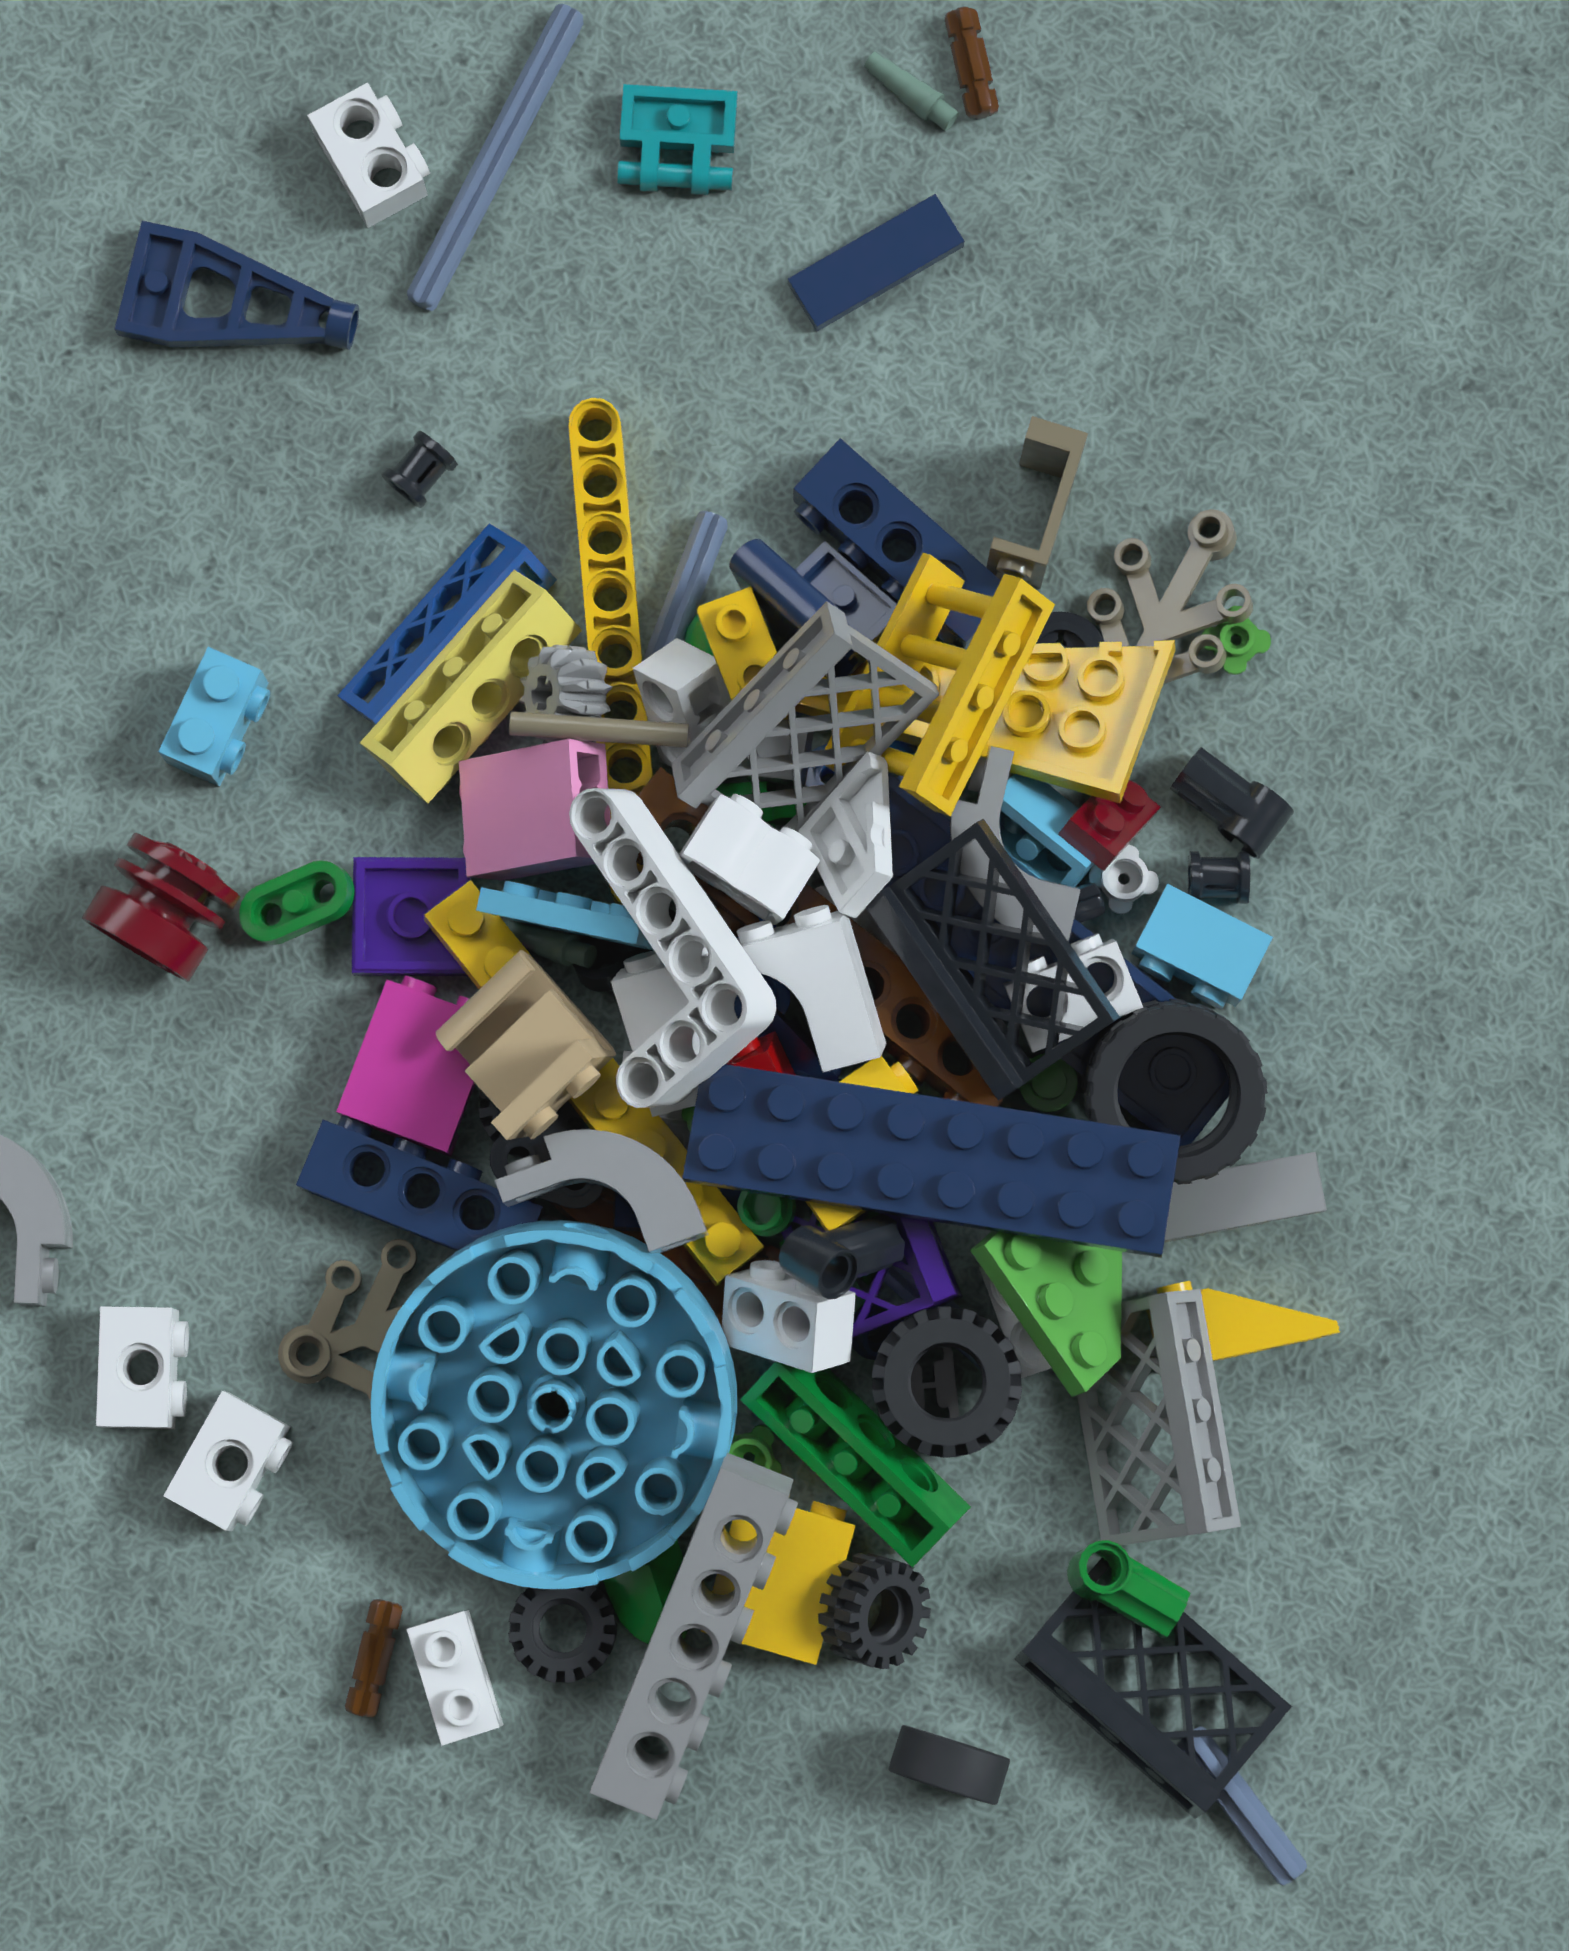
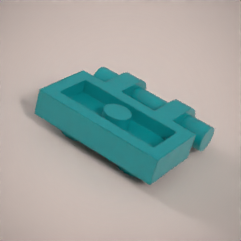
(677, 120)

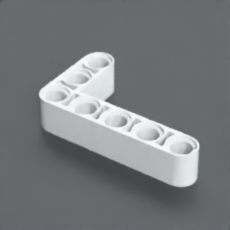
(678, 946)

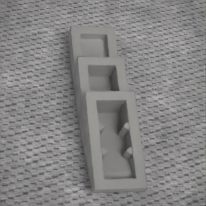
(1246, 1197)

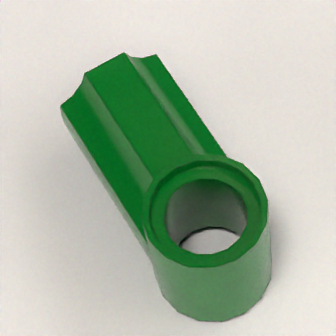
(1133, 1588)

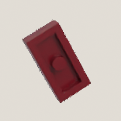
(1106, 828)

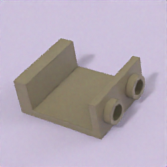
(1052, 451)

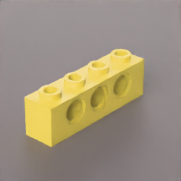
(468, 687)

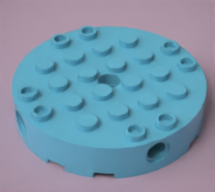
(537, 1492)

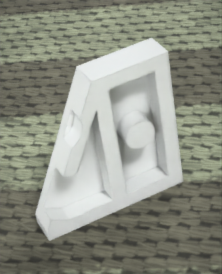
(854, 836)

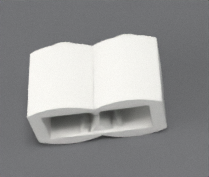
(749, 858)

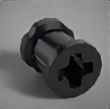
(419, 469)
(1219, 876)

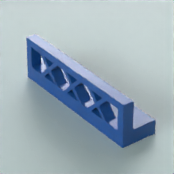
(440, 626)

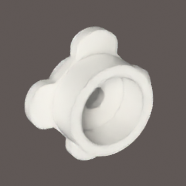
(1140, 880)

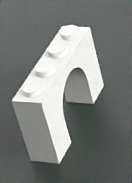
(810, 957)

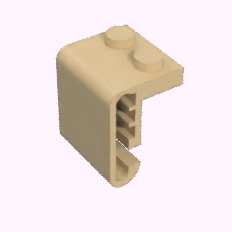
(526, 1046)

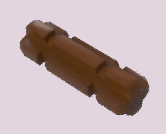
(971, 63)
(373, 1658)

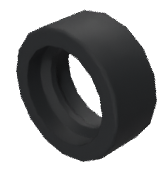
(949, 1765)

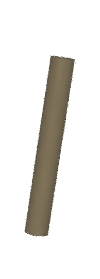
(599, 729)

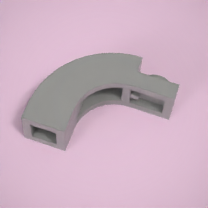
(990, 782)
(634, 1171)
(39, 1220)

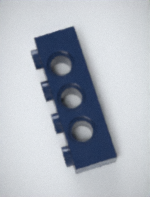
(848, 477)
(331, 1176)

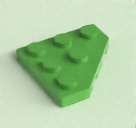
(1063, 1299)

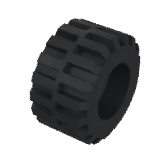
(998, 1369)

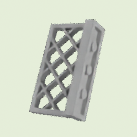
(773, 695)
(1187, 1413)

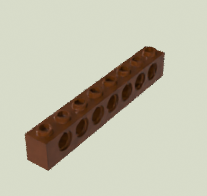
(893, 981)

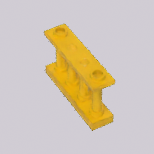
(978, 689)

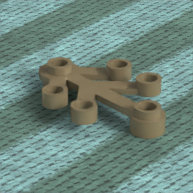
(1168, 618)
(367, 1331)

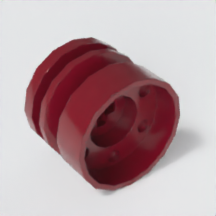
(161, 906)

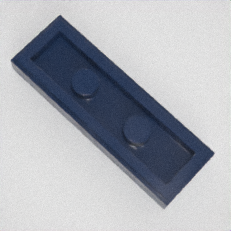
(876, 262)

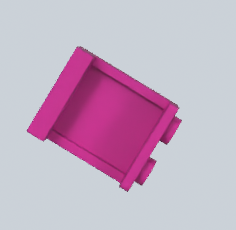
(403, 1073)

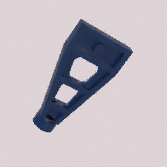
(160, 283)

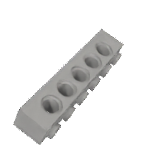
(626, 1770)

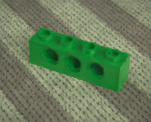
(857, 1457)

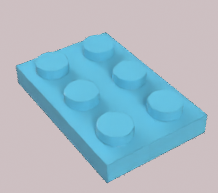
(563, 913)

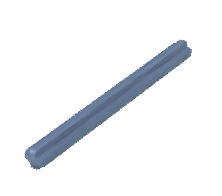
(495, 157)

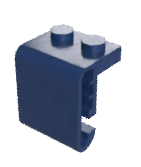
(793, 595)

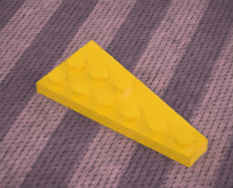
(1070, 716)

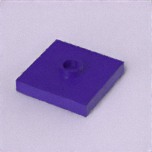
(390, 912)

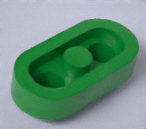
(299, 901)

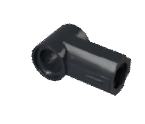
(1239, 808)
(836, 1258)

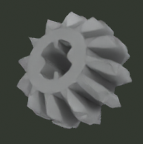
(565, 683)

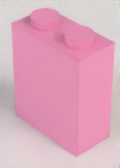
(521, 806)

